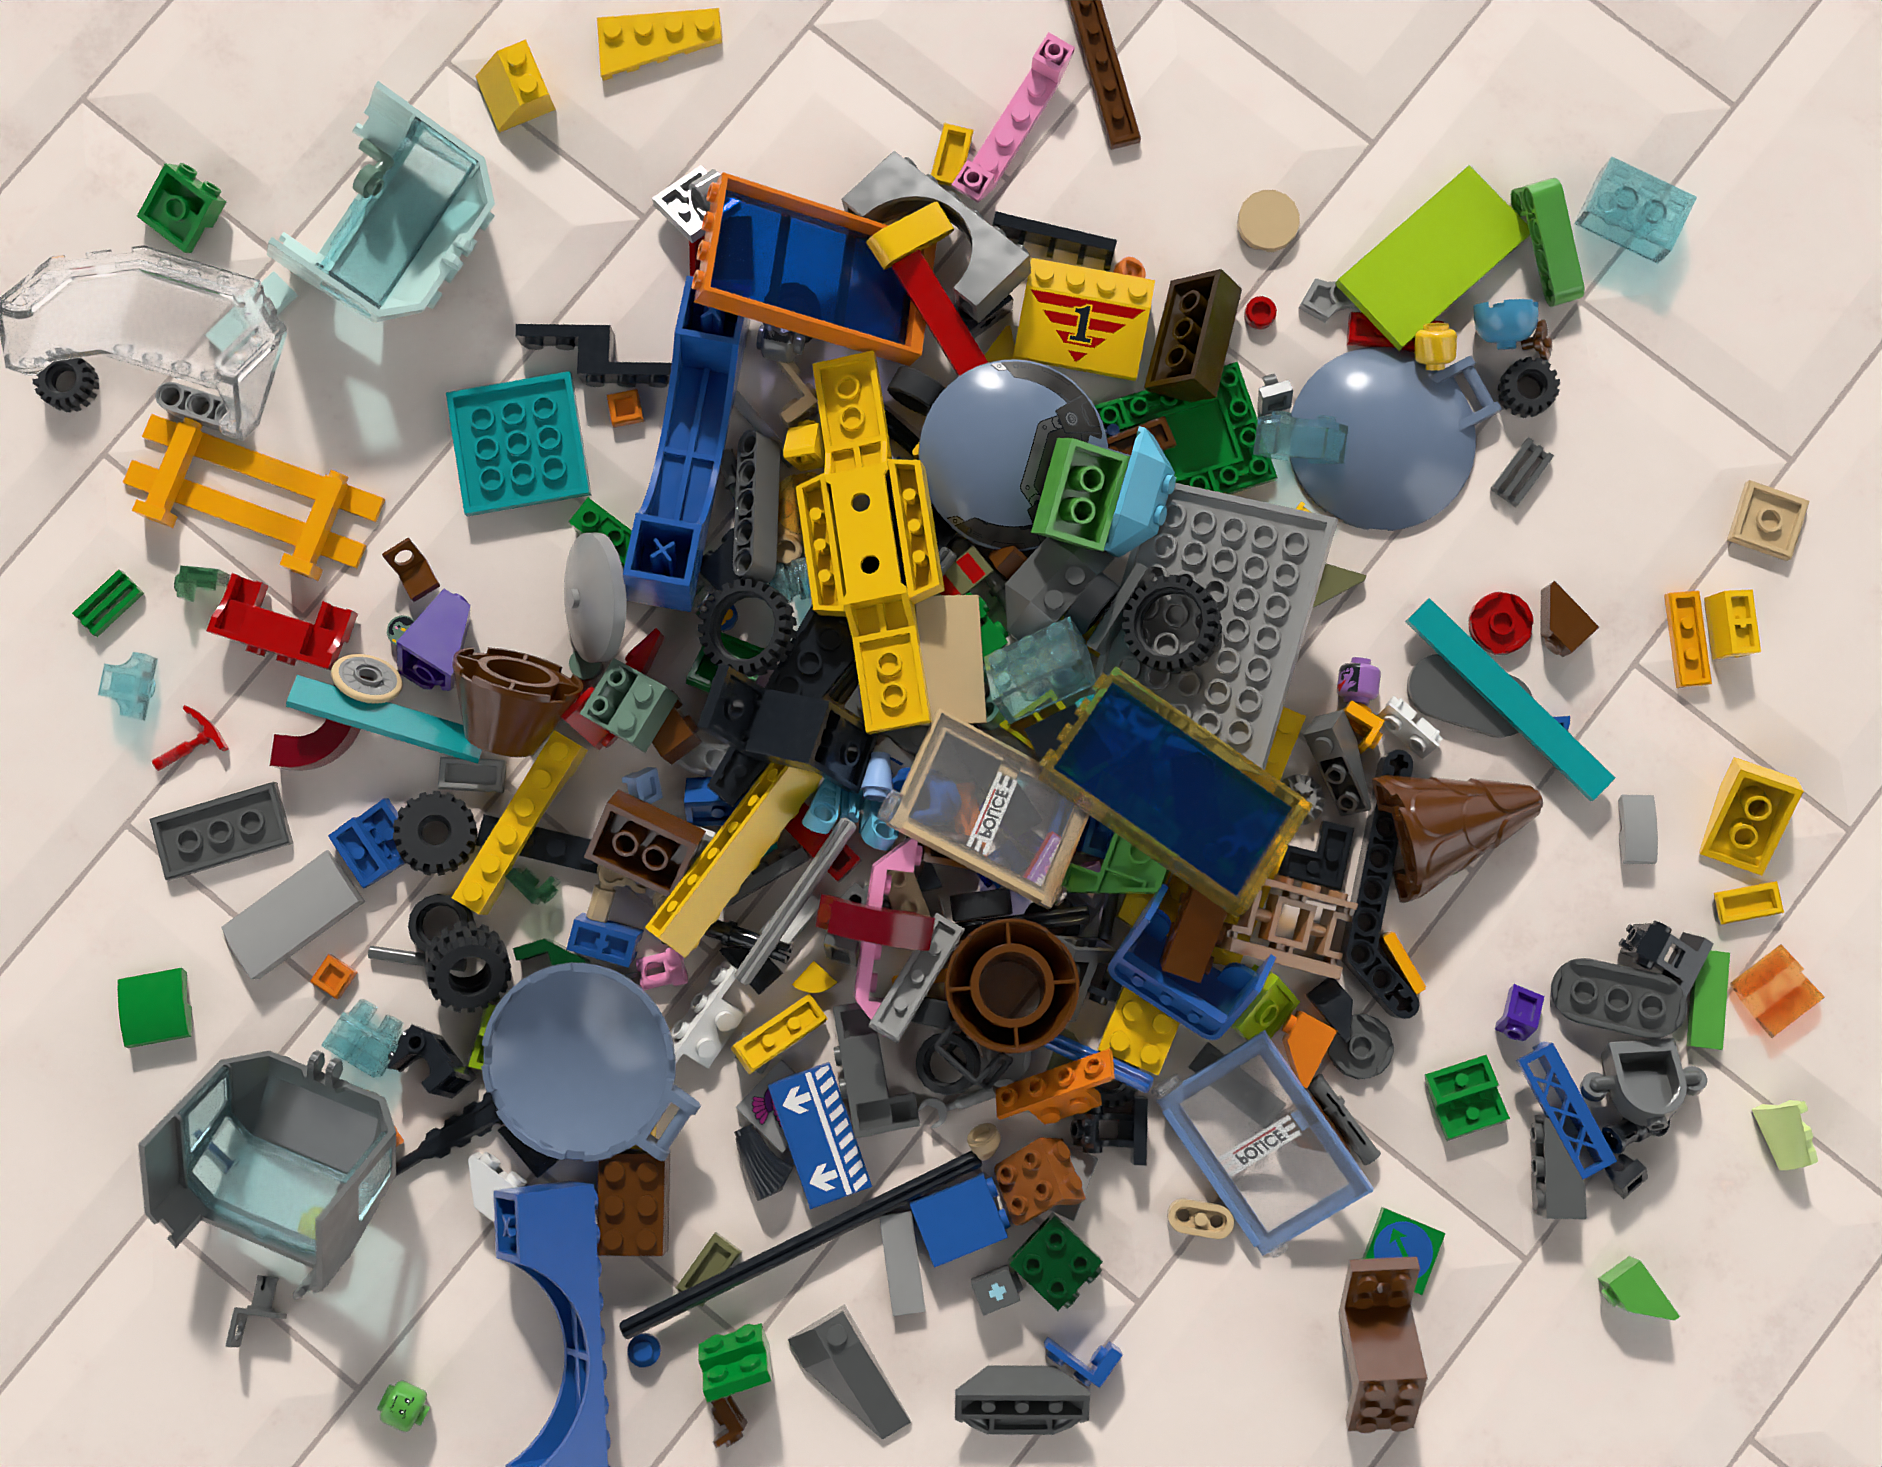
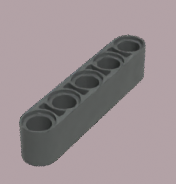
(756, 507)

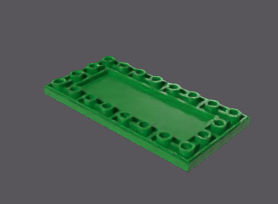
(1211, 435)

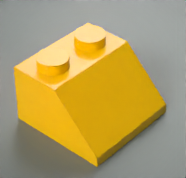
(514, 87)

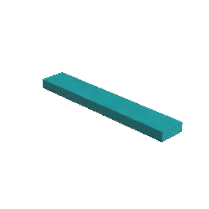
(382, 718)

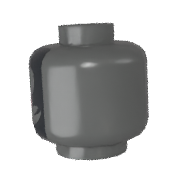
(779, 343)

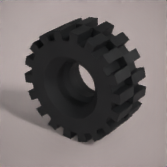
(440, 857)

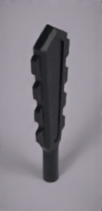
(457, 1131)

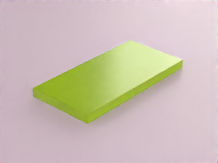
(1433, 257)

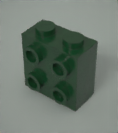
(1056, 1262)

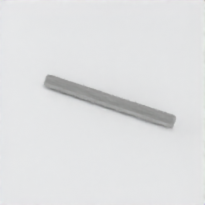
(795, 901)

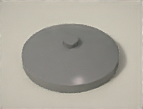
(595, 597)

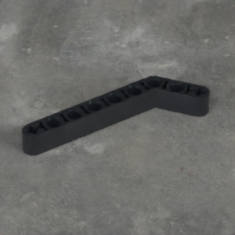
(1375, 908)

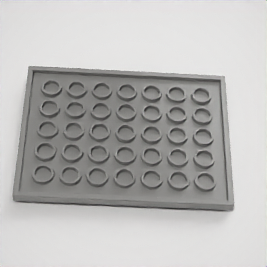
(1264, 575)

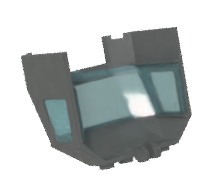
(273, 1159)

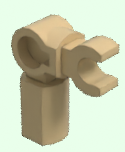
(604, 893)

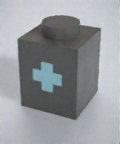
(996, 1289)

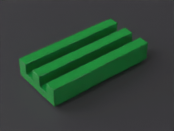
(99, 595)

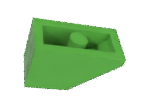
(1635, 1290)

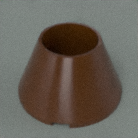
(511, 699)
(1019, 943)

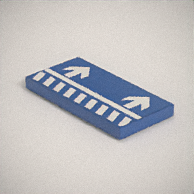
(819, 1135)

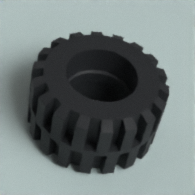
(472, 990)

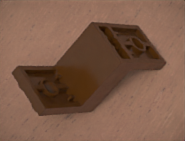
(1382, 1344)

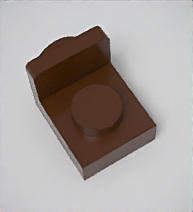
(728, 1414)

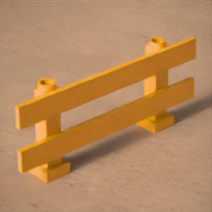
(310, 538)

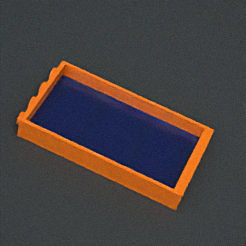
(803, 270)

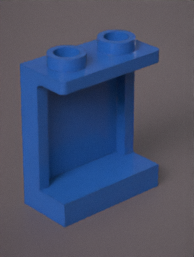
(960, 1219)

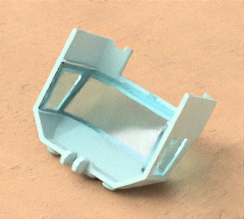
(409, 237)

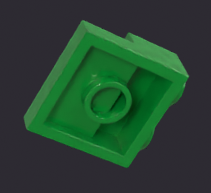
(181, 206)
(734, 1361)

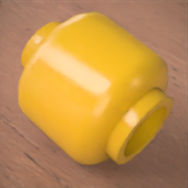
(1435, 345)

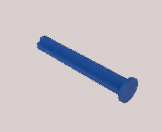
(1122, 1071)

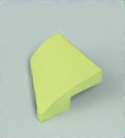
(1787, 1134)

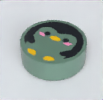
(397, 627)

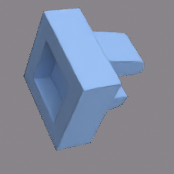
(644, 785)

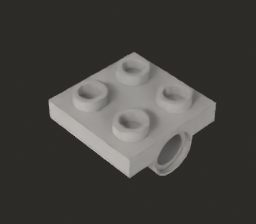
(686, 202)

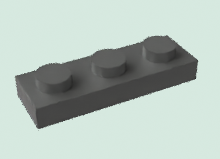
(765, 874)

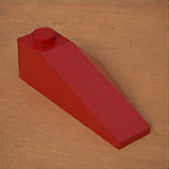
(638, 658)

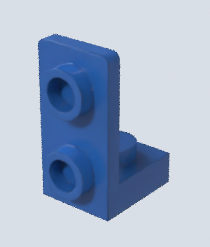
(1103, 1362)

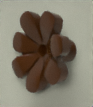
(1539, 341)

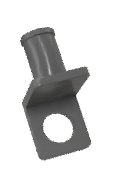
(260, 1306)

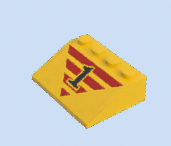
(1084, 319)

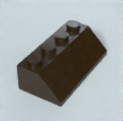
(1194, 336)

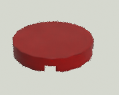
(1501, 623)

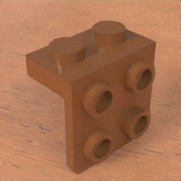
(1038, 1179)

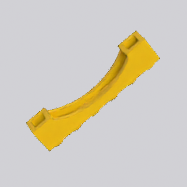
(499, 853)

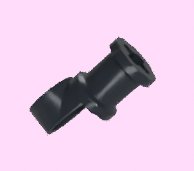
(1624, 1134)

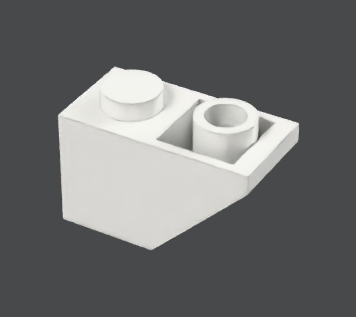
(486, 1177)

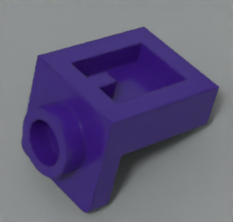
(1520, 1013)

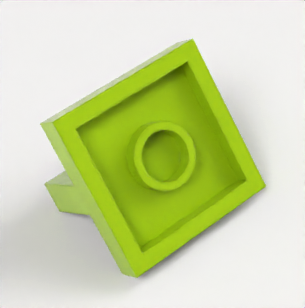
(1267, 1010)

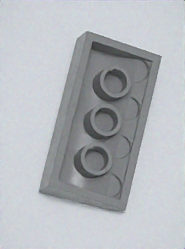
(291, 915)

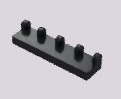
(1057, 238)

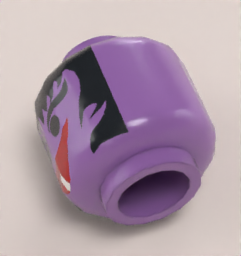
(1358, 681)

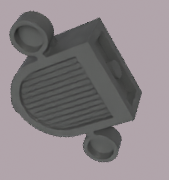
(1644, 1080)

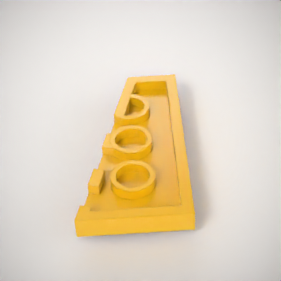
(652, 37)

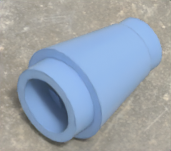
(878, 777)

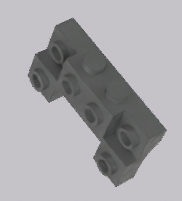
(865, 1077)

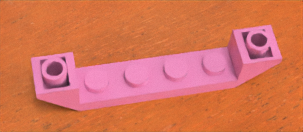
(1047, 69)
(900, 858)

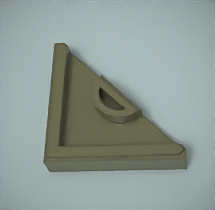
(1335, 581)

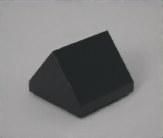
(928, 878)

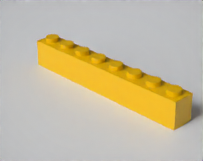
(731, 856)

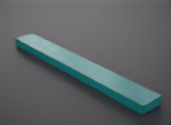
(1510, 700)

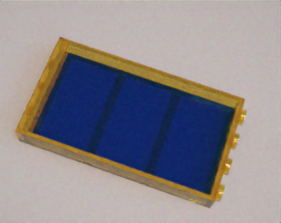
(1174, 791)

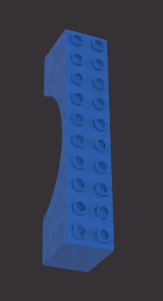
(679, 501)
(554, 1239)

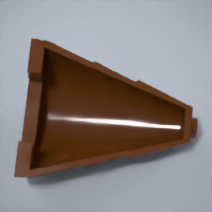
(1450, 824)

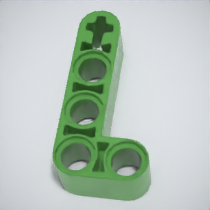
(1551, 239)

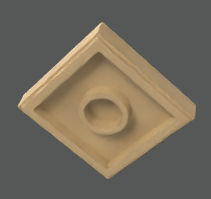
(1768, 520)

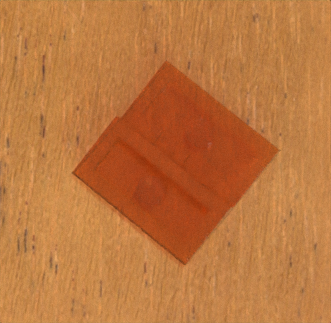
(1776, 991)

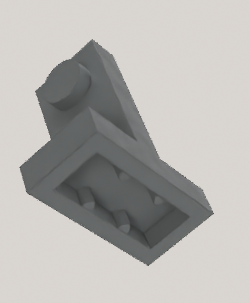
(1087, 954)

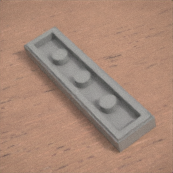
(916, 980)

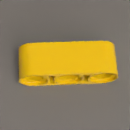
(910, 234)

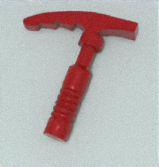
(186, 748)

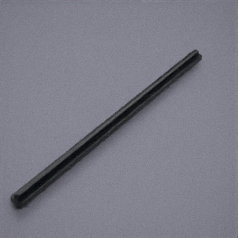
(799, 1245)

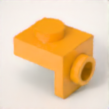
(1365, 724)

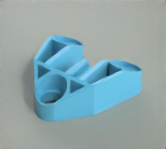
(824, 813)

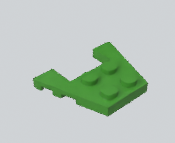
(1123, 872)

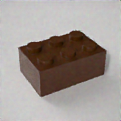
(644, 843)
(633, 1205)

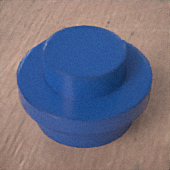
(644, 1350)

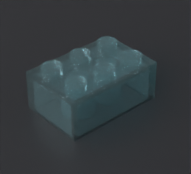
(1635, 210)
(1039, 670)

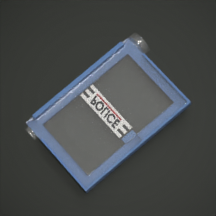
(1262, 1143)

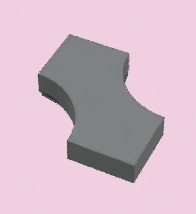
(1324, 300)

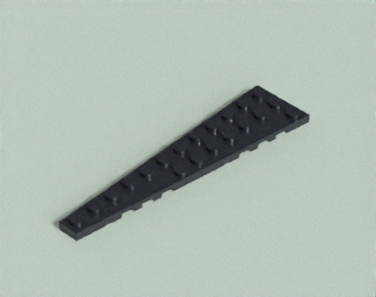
(813, 666)

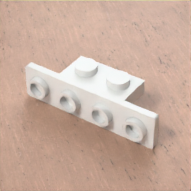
(708, 1020)

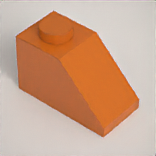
(1306, 1044)

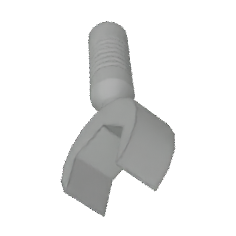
(961, 1102)

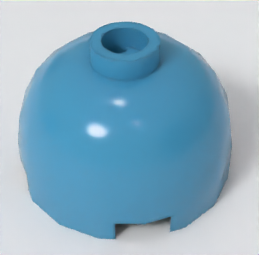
(1506, 321)

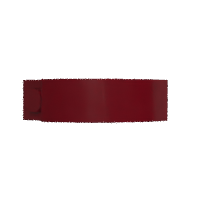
(312, 749)
(875, 924)

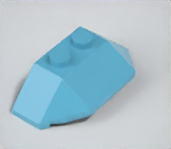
(1142, 496)

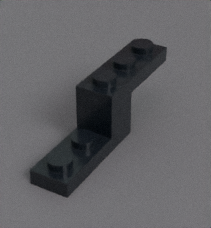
(595, 354)

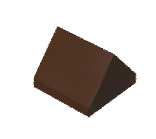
(1007, 560)

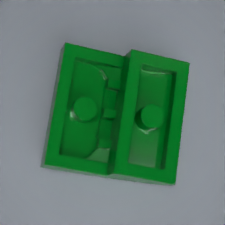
(154, 1008)
(1466, 1097)

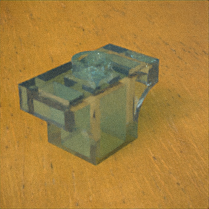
(130, 684)

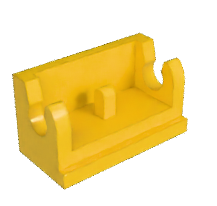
(1732, 624)

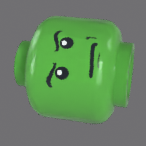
(403, 1406)

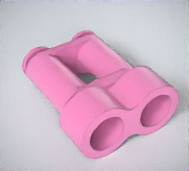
(674, 966)

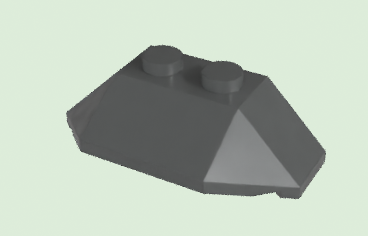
(1049, 585)
(1021, 1400)

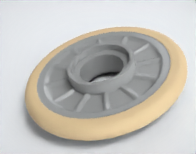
(347, 678)

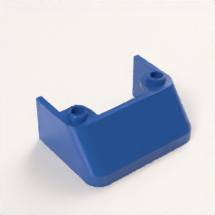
(1202, 1007)

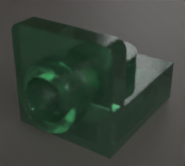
(198, 577)
(527, 883)

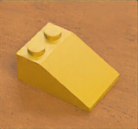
(1750, 815)

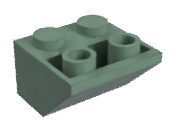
(629, 705)

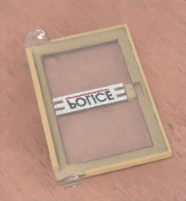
(987, 810)

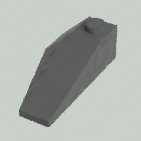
(845, 1365)

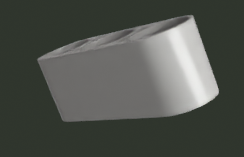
(190, 404)

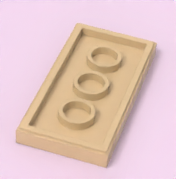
(953, 655)

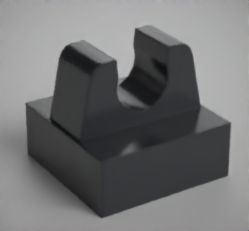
(1629, 1178)

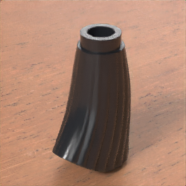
(762, 1167)

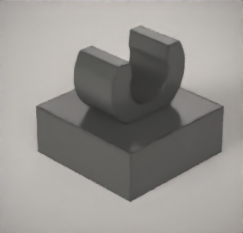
(1274, 395)

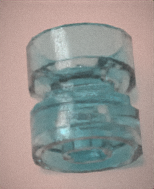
(792, 579)

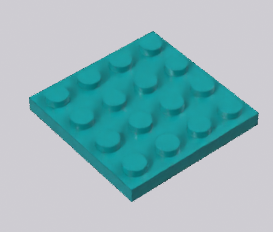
(518, 444)

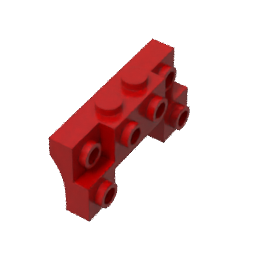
(291, 639)

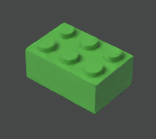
(1080, 494)

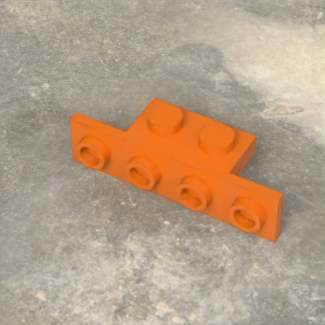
(1058, 1091)

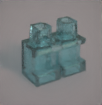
(362, 1041)

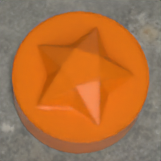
(1131, 267)

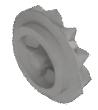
(1307, 784)

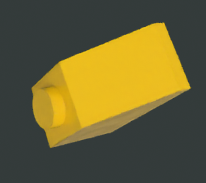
(805, 446)

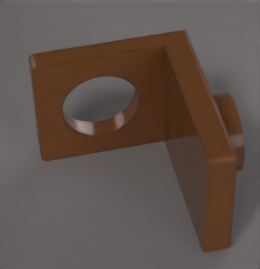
(414, 573)

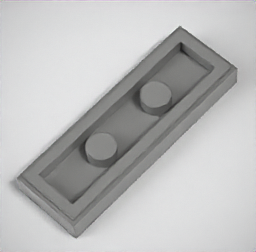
(902, 1263)

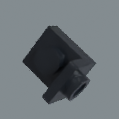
(1111, 991)

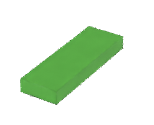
(1709, 1003)

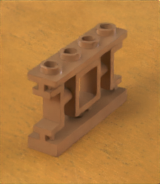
(1305, 926)

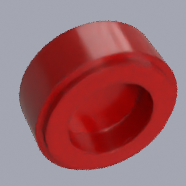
(1260, 312)

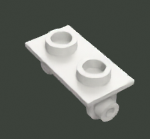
(1419, 737)

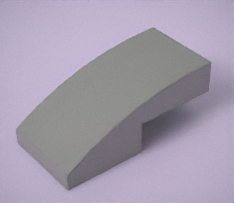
(1639, 829)

